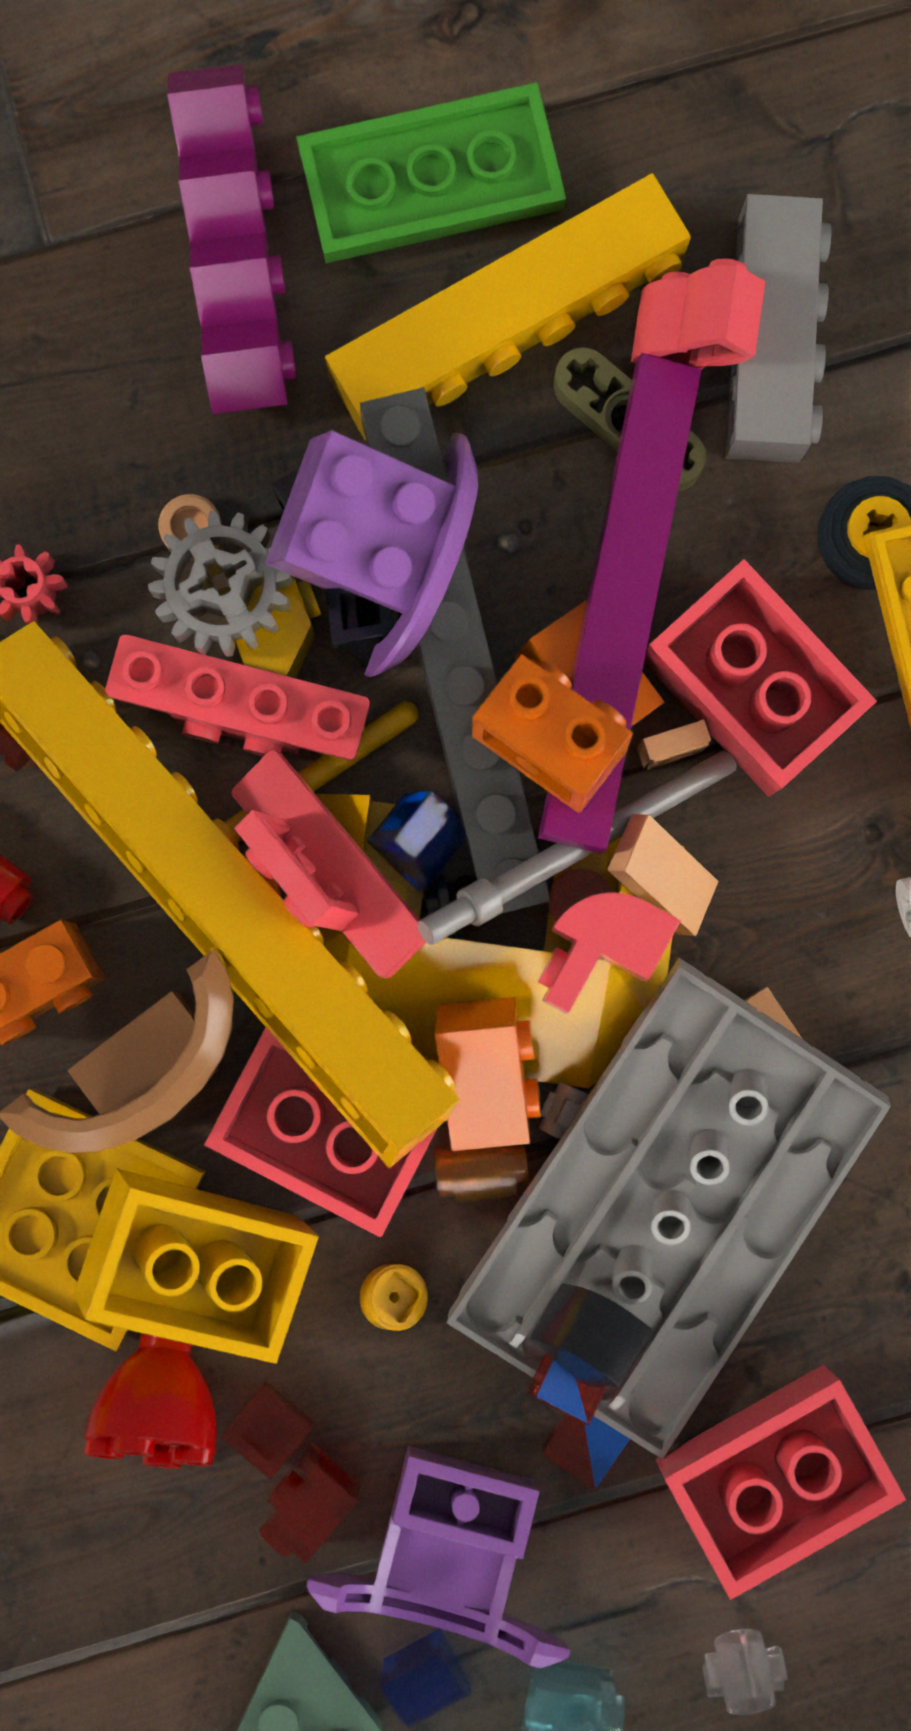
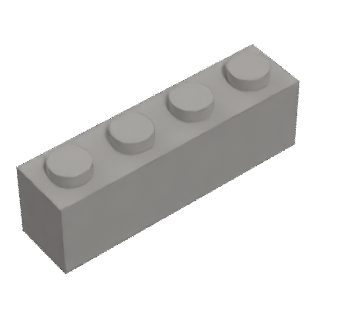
(773, 392)

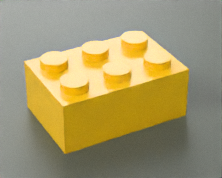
(194, 1267)

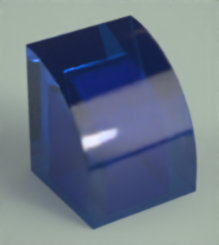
(418, 837)
(423, 1679)

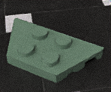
(305, 1689)

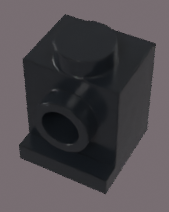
(358, 623)

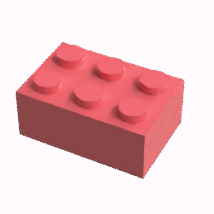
(757, 678)
(299, 1139)
(780, 1480)

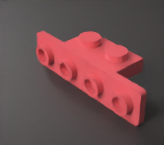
(237, 701)
(321, 866)

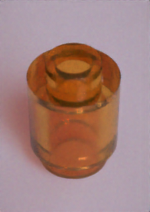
(480, 1172)

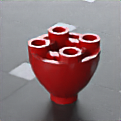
(154, 1409)

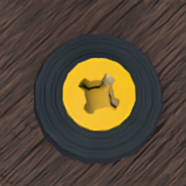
(847, 519)

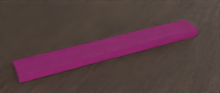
(628, 573)

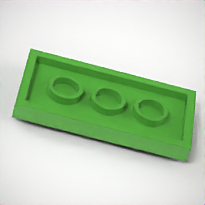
(431, 172)

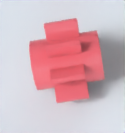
(39, 596)

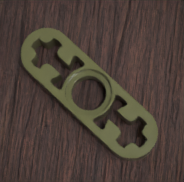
(585, 401)

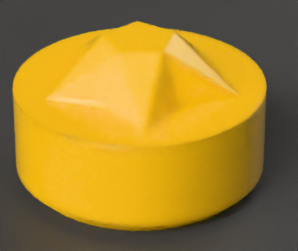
(393, 1297)

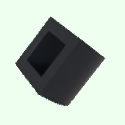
(590, 1336)

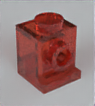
(308, 1505)

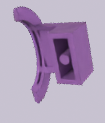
(378, 531)
(451, 1557)

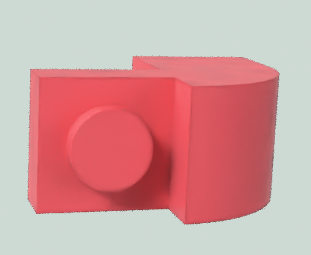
(606, 927)

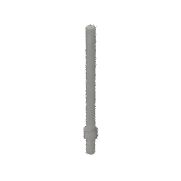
(486, 898)

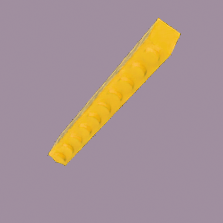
(220, 899)

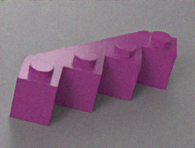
(228, 238)

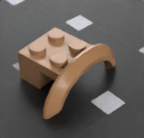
(142, 1070)

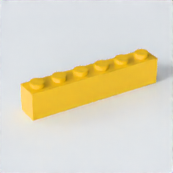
(516, 302)

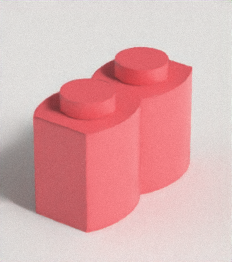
(701, 316)

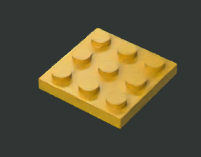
(52, 1211)

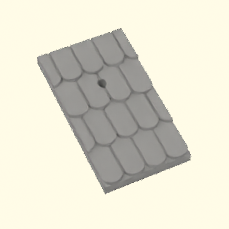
(676, 1196)

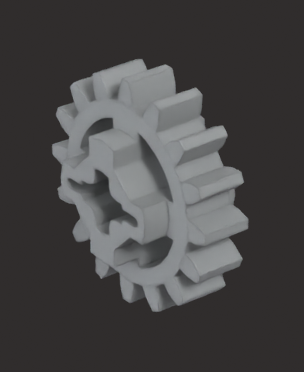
(198, 594)

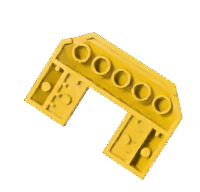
(566, 1045)

